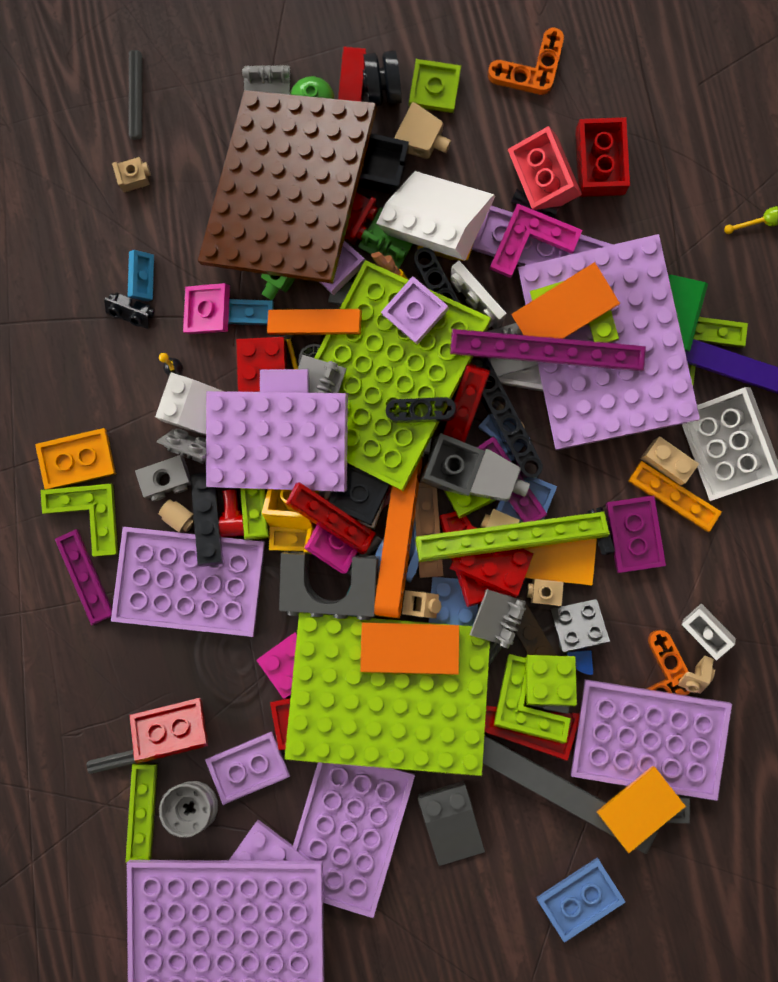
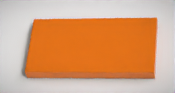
(567, 305)
(410, 648)

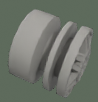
(175, 812)

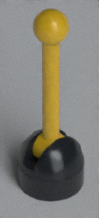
(171, 364)

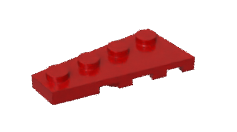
(472, 590)
(539, 744)

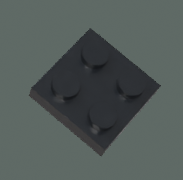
(362, 496)

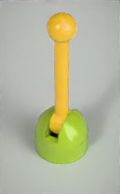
(769, 218)

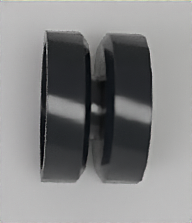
(382, 78)

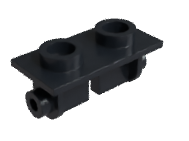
(119, 307)

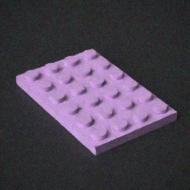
(276, 440)
(166, 587)
(635, 728)
(353, 828)

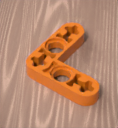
(533, 75)
(671, 675)

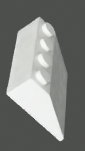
(436, 214)
(731, 444)

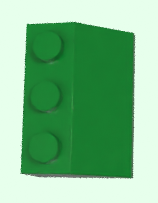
(688, 301)

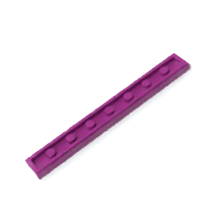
(547, 350)

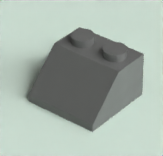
(451, 465)

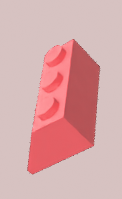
(544, 170)

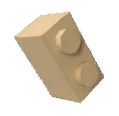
(669, 461)

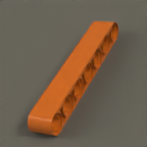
(397, 547)

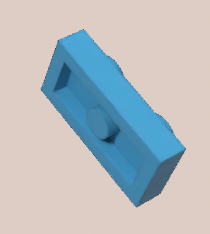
(140, 275)
(249, 311)

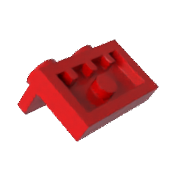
(362, 211)

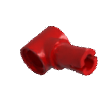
(231, 521)

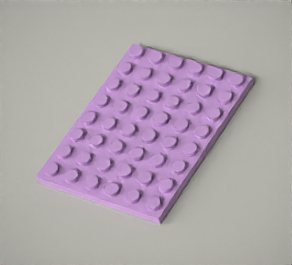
(612, 403)
(225, 921)

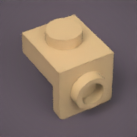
(701, 678)

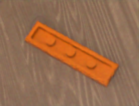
(314, 321)

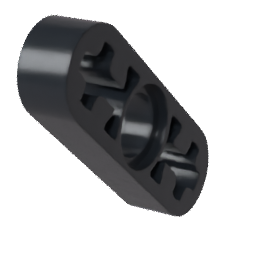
(403, 404)

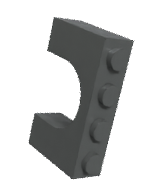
(298, 595)

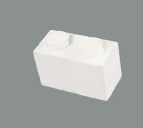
(708, 631)

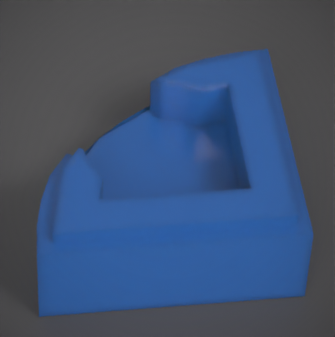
(583, 661)

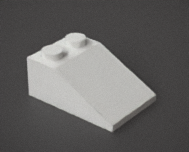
(184, 403)

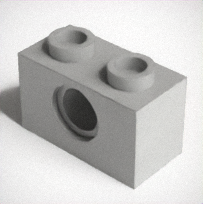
(150, 477)

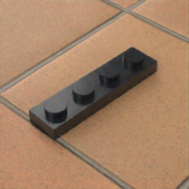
(206, 522)

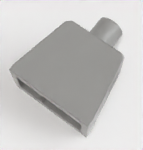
(497, 478)

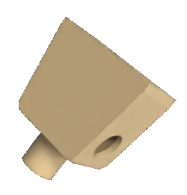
(422, 132)

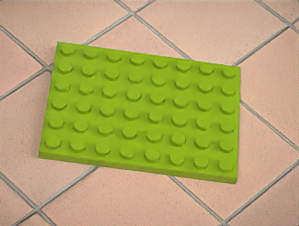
(390, 366)
(384, 717)

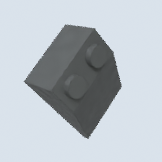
(451, 823)

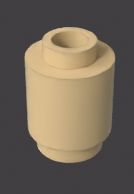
(177, 516)

